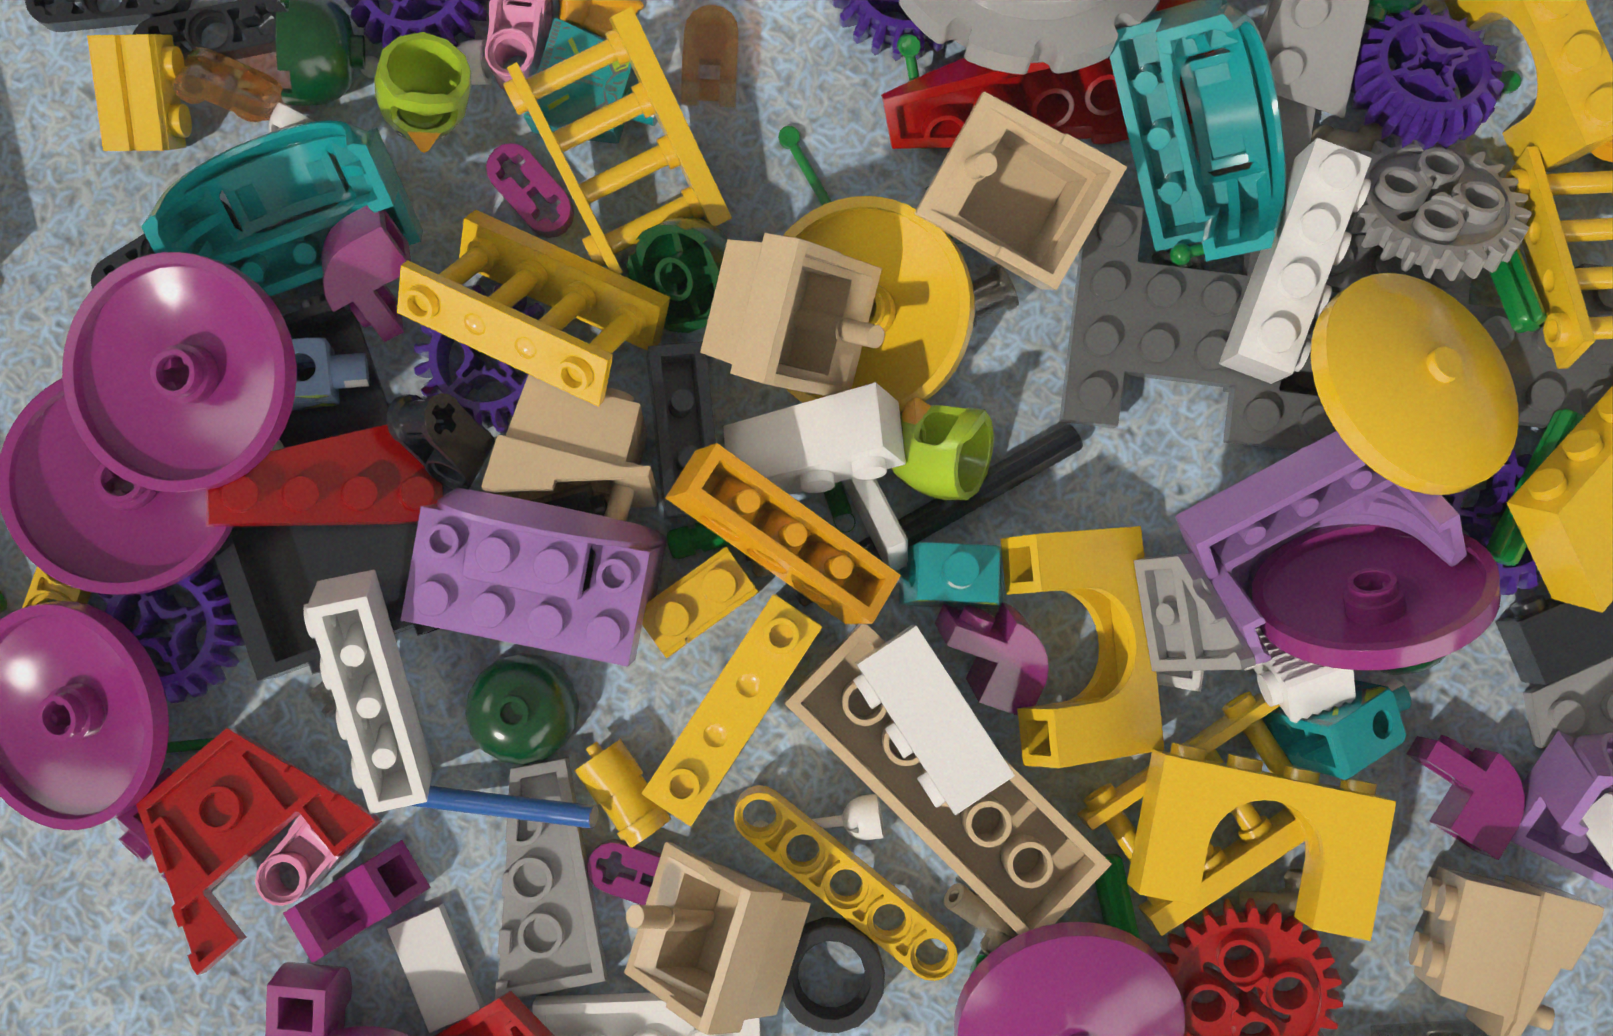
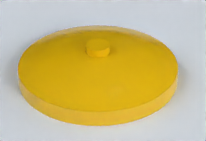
(920, 297)
(1414, 384)

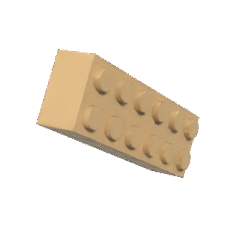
(1003, 846)

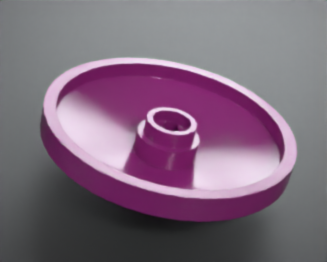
(179, 372)
(86, 520)
(1373, 598)
(77, 716)
(1071, 984)

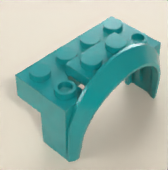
(1233, 123)
(272, 182)

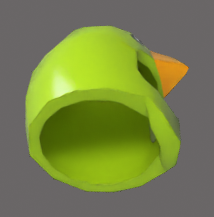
(422, 87)
(945, 449)

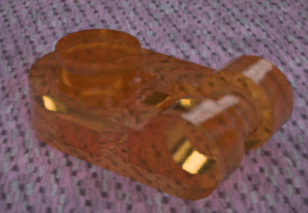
(710, 39)
(227, 84)

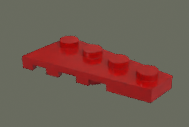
(328, 482)

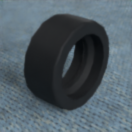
(860, 1007)

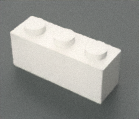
(822, 440)
(931, 721)

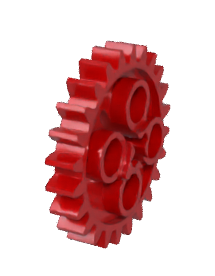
(1276, 953)

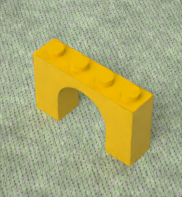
(1572, 75)
(1569, 512)
(1121, 703)
(1341, 825)

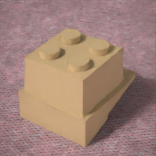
(1020, 191)
(792, 314)
(568, 442)
(714, 942)
(1499, 945)

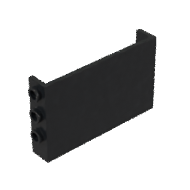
(276, 568)

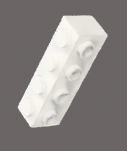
(1292, 275)
(369, 690)

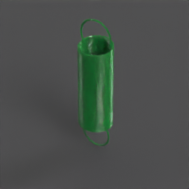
(838, 503)

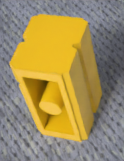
(137, 93)
(697, 602)

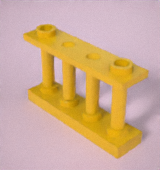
(649, 97)
(1545, 246)
(549, 275)
(731, 710)
(1260, 838)

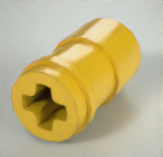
(617, 785)

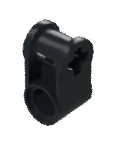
(440, 437)

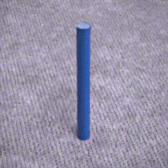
(511, 807)

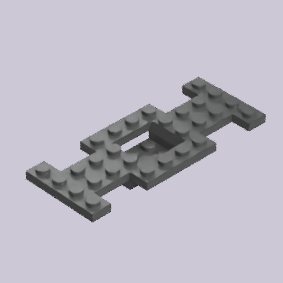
(1178, 321)

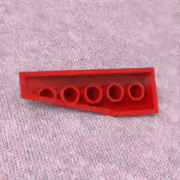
(1076, 103)

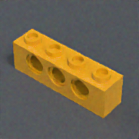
(783, 535)

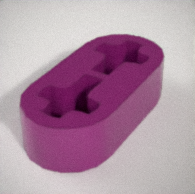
(540, 183)
(624, 885)

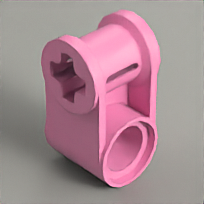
(517, 30)
(308, 855)

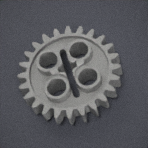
(1440, 209)

